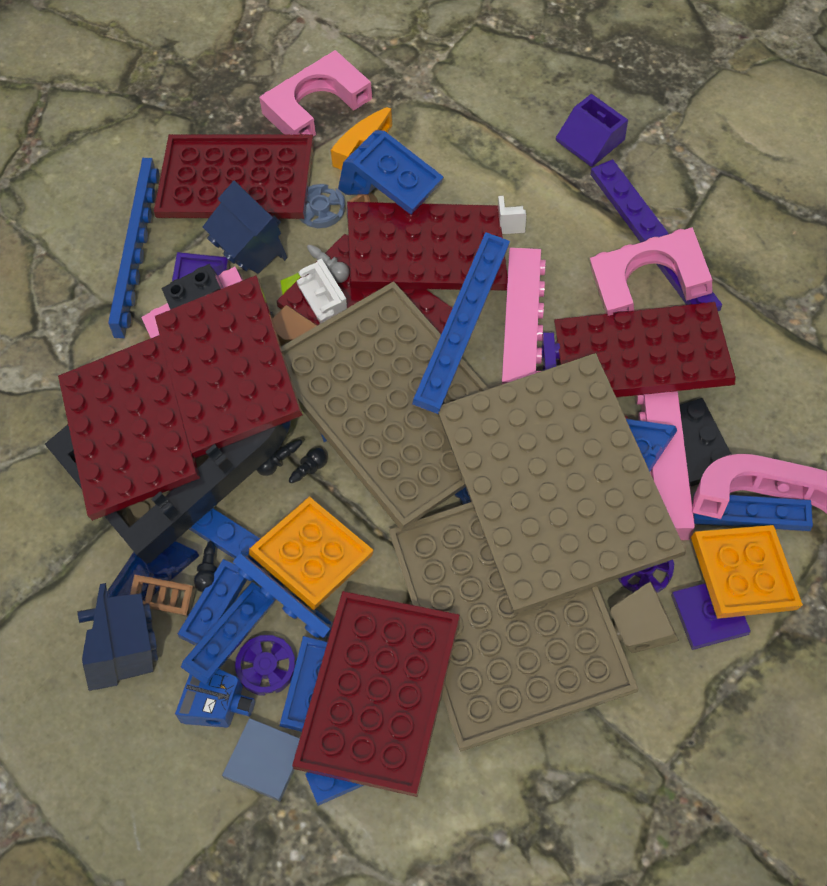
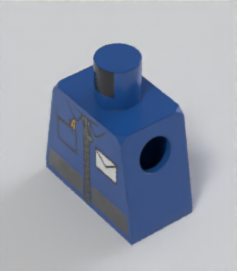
(214, 702)

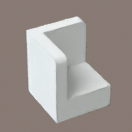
(511, 218)

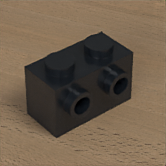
(192, 286)

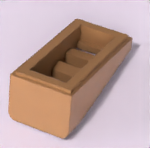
(189, 592)

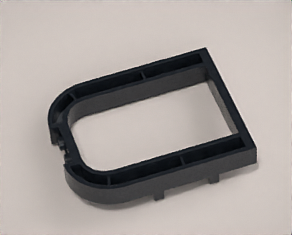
(186, 503)

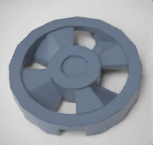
(320, 206)

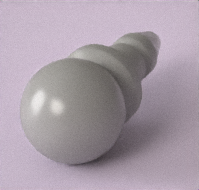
(338, 269)

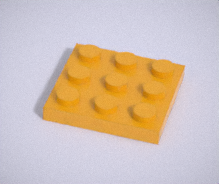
(311, 553)
(745, 571)

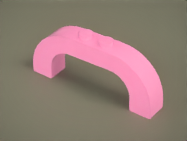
(760, 476)

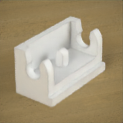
(321, 291)

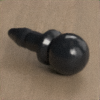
(315, 459)
(275, 460)
(206, 570)

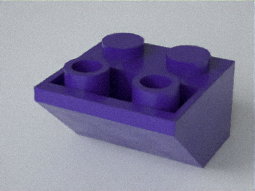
(592, 130)

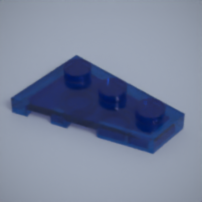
(164, 567)

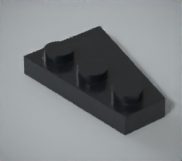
(701, 439)

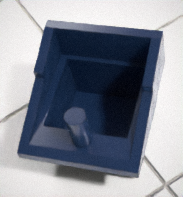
(244, 230)
(119, 641)

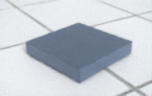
(263, 760)

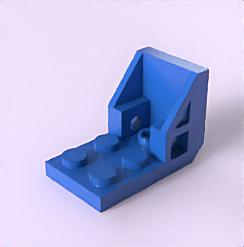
(391, 169)

